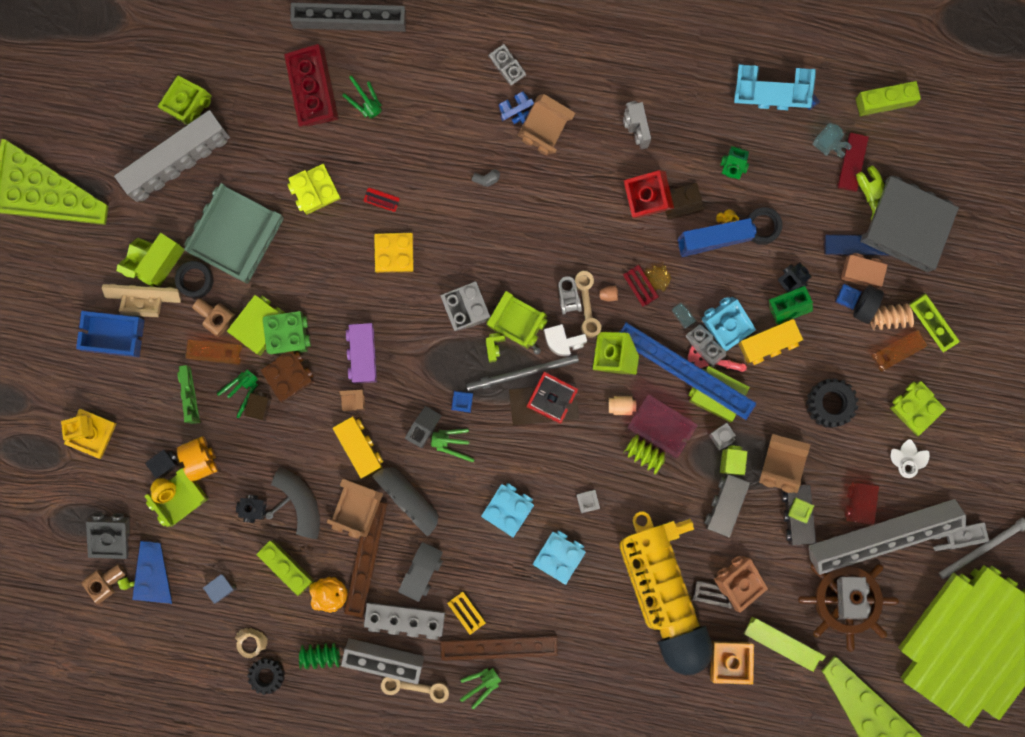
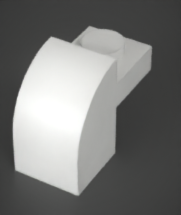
(559, 344)

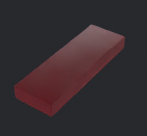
(852, 162)

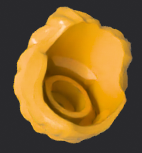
(324, 594)

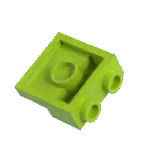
(185, 100)
(917, 407)

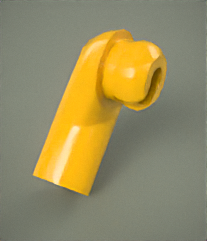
(726, 217)

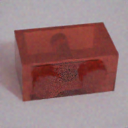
(862, 503)

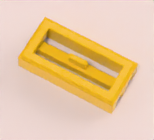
(459, 616)

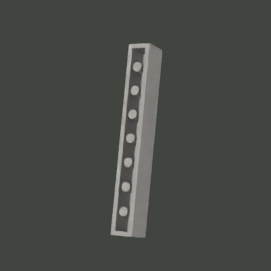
(887, 536)

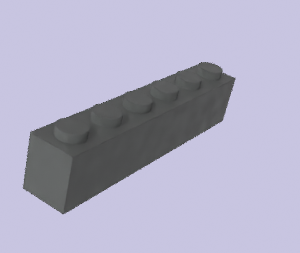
(348, 17)

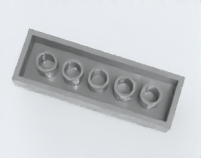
(172, 157)

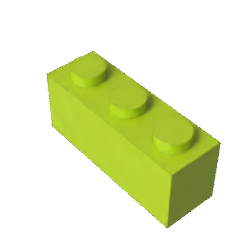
(888, 98)
(934, 322)
(285, 567)

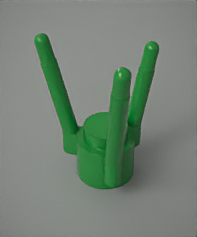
(371, 107)
(246, 380)

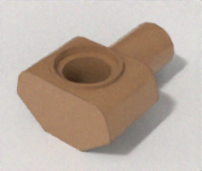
(211, 314)
(106, 581)

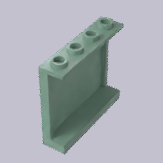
(233, 233)

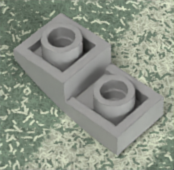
(507, 64)
(705, 345)

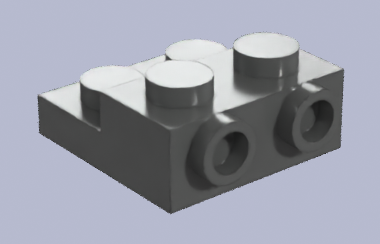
(108, 536)

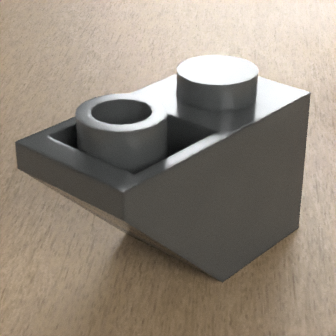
(423, 427)

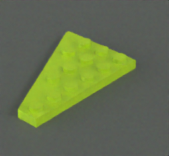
(39, 192)

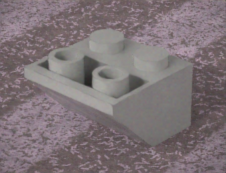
(465, 307)

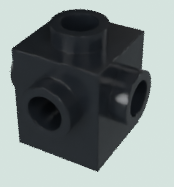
(794, 277)
(258, 508)

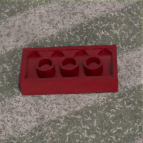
(311, 86)

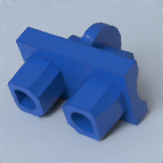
(523, 103)

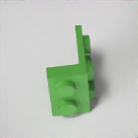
(286, 333)

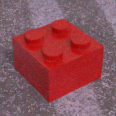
(648, 194)

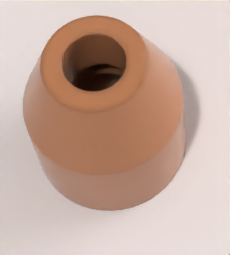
(609, 293)

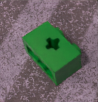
(791, 305)

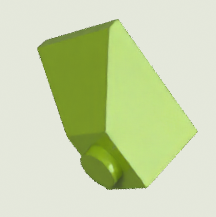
(615, 353)

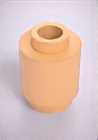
(622, 405)

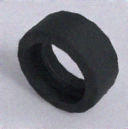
(777, 222)
(194, 265)
(868, 304)

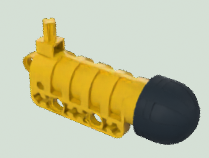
(685, 646)

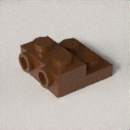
(287, 375)

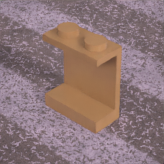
(545, 124)
(784, 463)

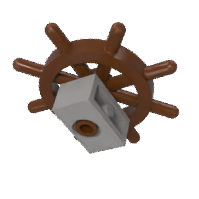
(851, 602)

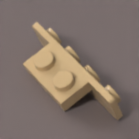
(141, 300)

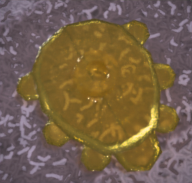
(658, 277)

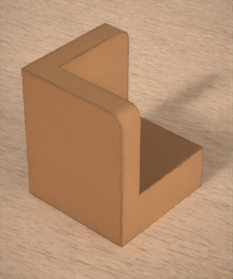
(353, 400)

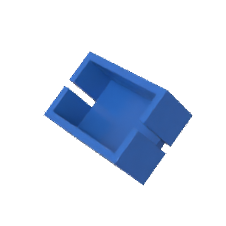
(110, 334)

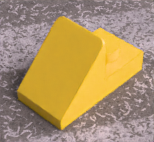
(77, 427)

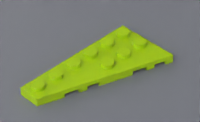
(864, 708)

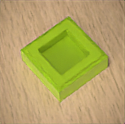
(800, 510)

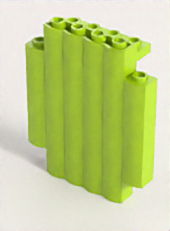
(970, 646)

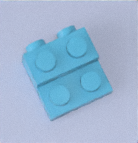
(728, 323)
(508, 509)
(559, 557)

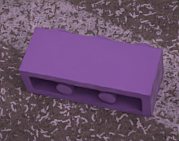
(361, 353)

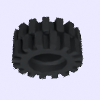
(256, 683)

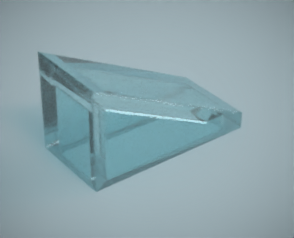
(683, 315)

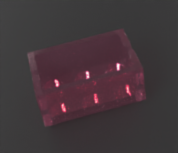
(662, 426)

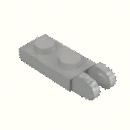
(968, 536)

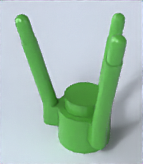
(441, 440)
(489, 680)

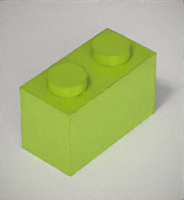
(733, 461)

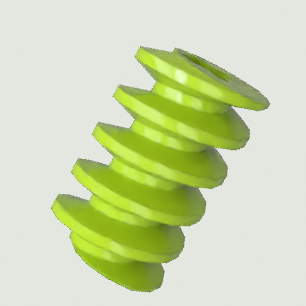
(645, 454)

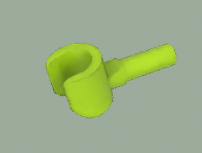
(124, 584)

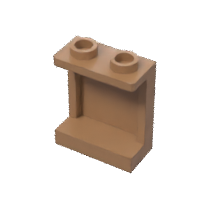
(355, 509)

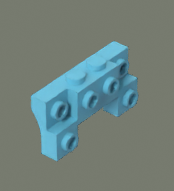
(778, 94)

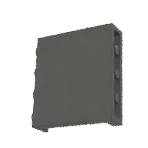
(910, 224)

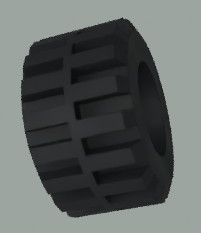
(847, 398)

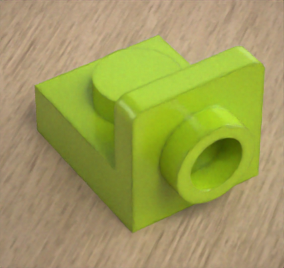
(493, 350)

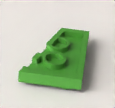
(188, 395)

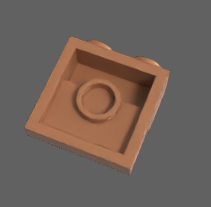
(740, 583)

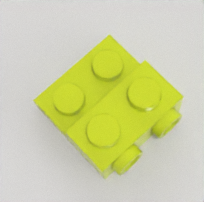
(313, 189)

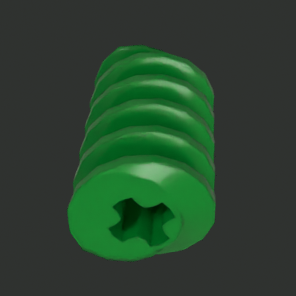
(319, 656)

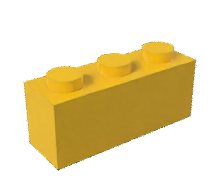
(771, 342)
(358, 447)

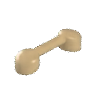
(584, 281)
(438, 691)

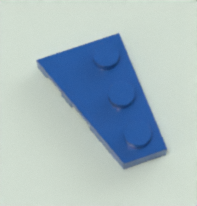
(151, 576)

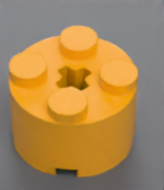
(197, 459)

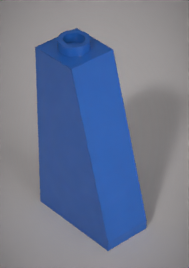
(715, 237)

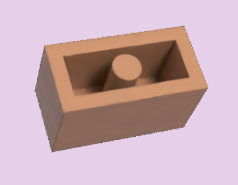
(864, 271)

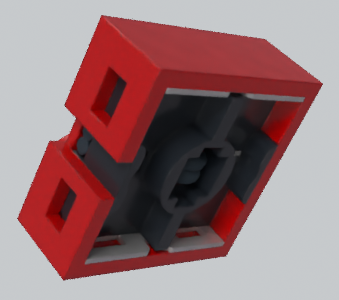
(552, 398)

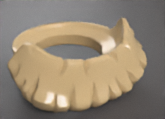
(261, 641)

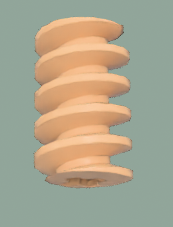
(893, 315)

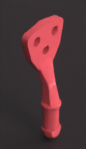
(692, 357)

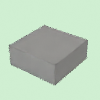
(588, 501)

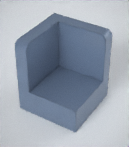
(219, 589)

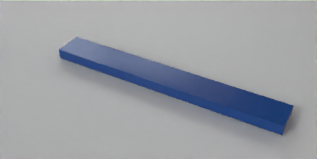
(690, 373)

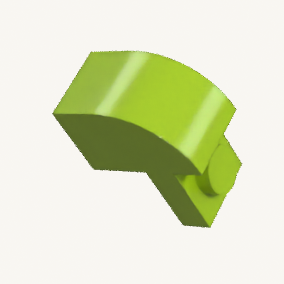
(135, 254)

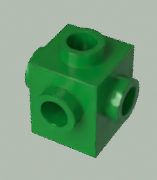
(735, 163)

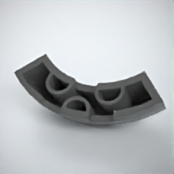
(407, 499)
(303, 501)

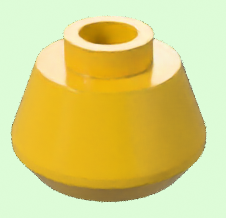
(162, 490)

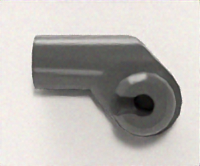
(488, 179)

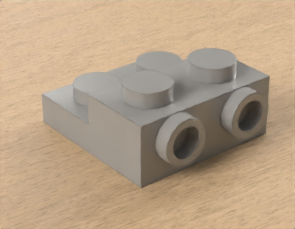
(636, 121)

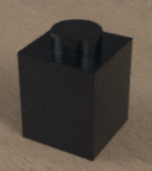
(162, 463)

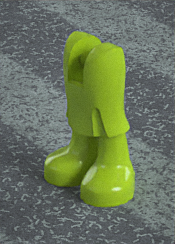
(873, 189)

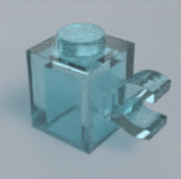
(830, 140)

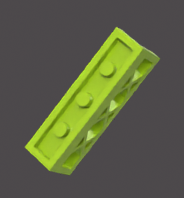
(783, 644)

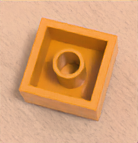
(732, 662)

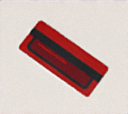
(381, 199)

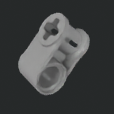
(569, 297)

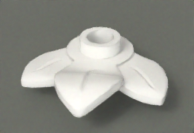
(909, 456)

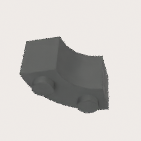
(420, 572)

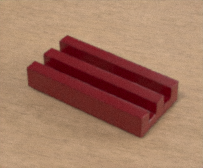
(634, 288)

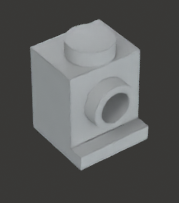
(722, 436)

